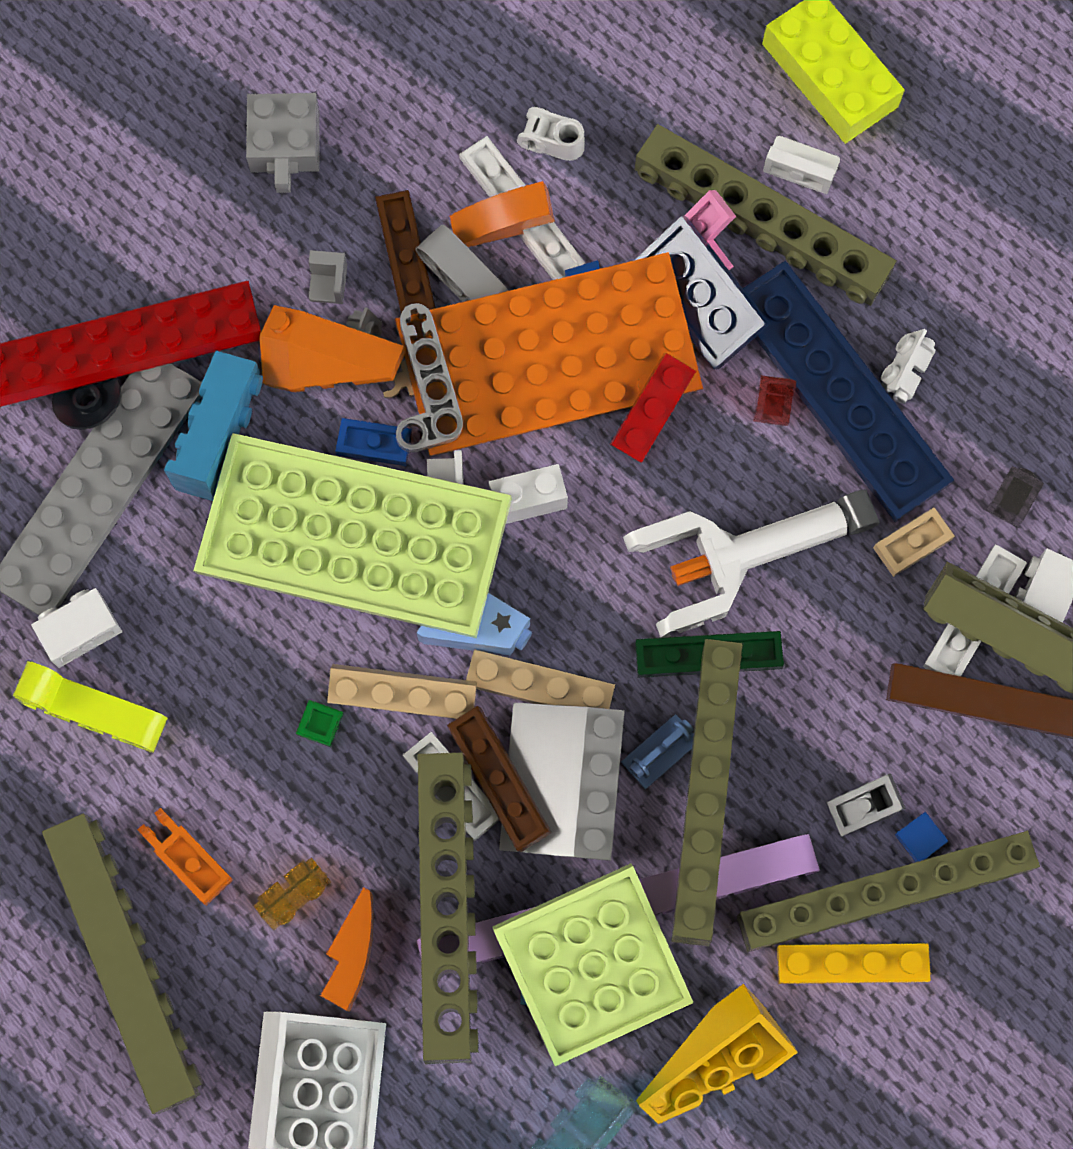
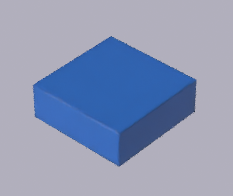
(921, 837)

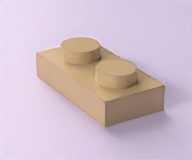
(913, 542)

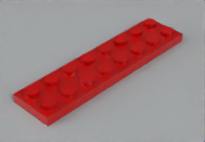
(127, 342)

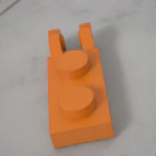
(187, 859)

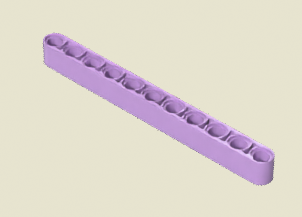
(737, 875)

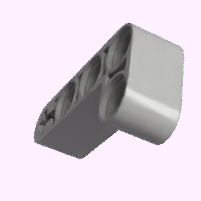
(424, 376)

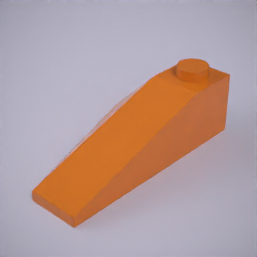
(313, 351)

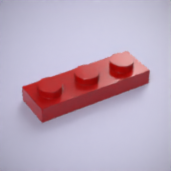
(653, 407)

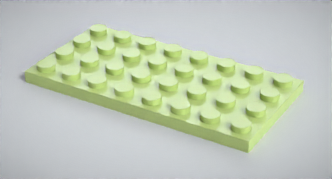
(353, 535)

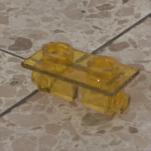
(280, 905)

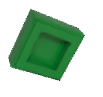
(319, 723)

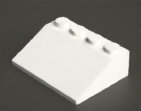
(316, 1082)

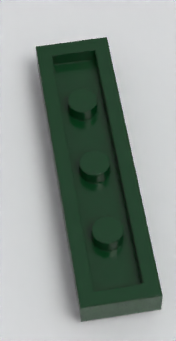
(684, 654)

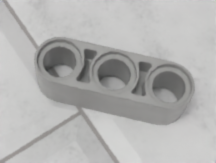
(458, 266)

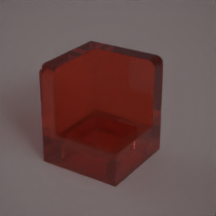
(774, 400)

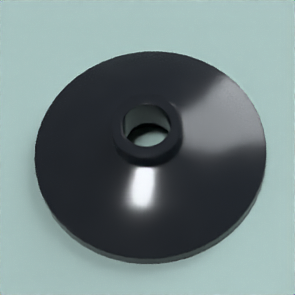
(72, 407)

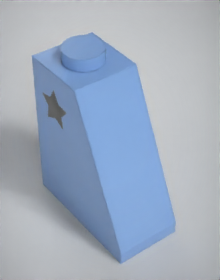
(499, 631)

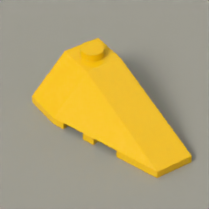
(725, 1046)

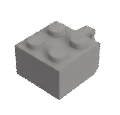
(283, 135)

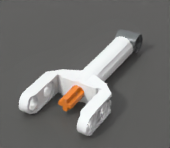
(730, 556)

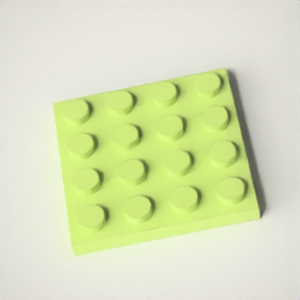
(592, 964)

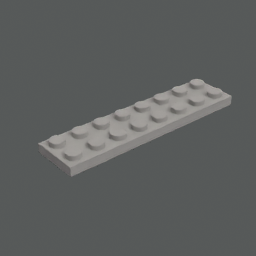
(96, 488)

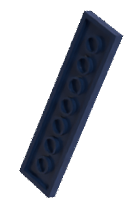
(845, 395)

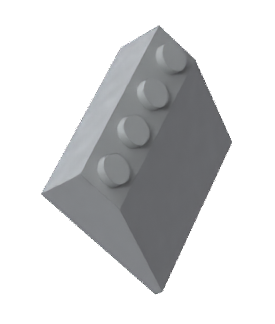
(572, 774)

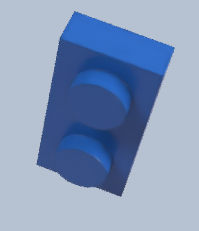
(371, 442)

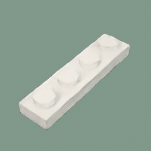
(955, 650)

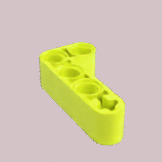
(88, 707)

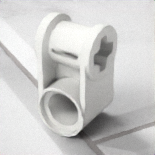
(547, 130)

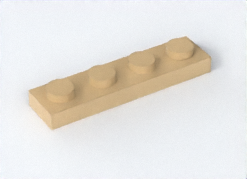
(536, 683)
(400, 691)

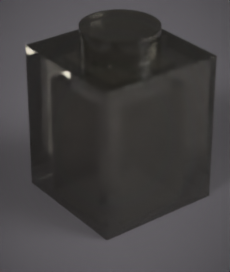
(1015, 496)

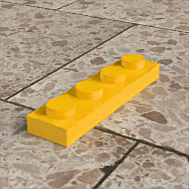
(853, 963)

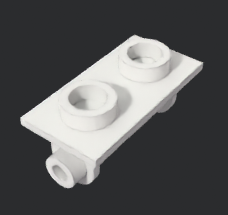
(913, 352)

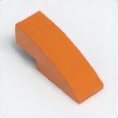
(503, 215)
(352, 951)

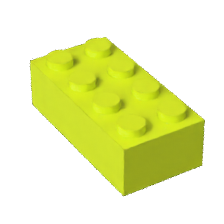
(832, 67)

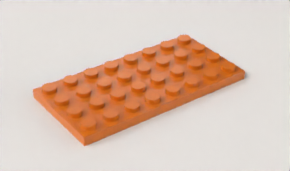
(555, 350)

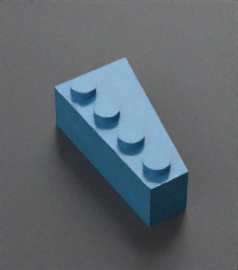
(223, 411)

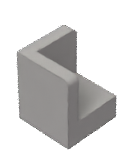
(327, 276)

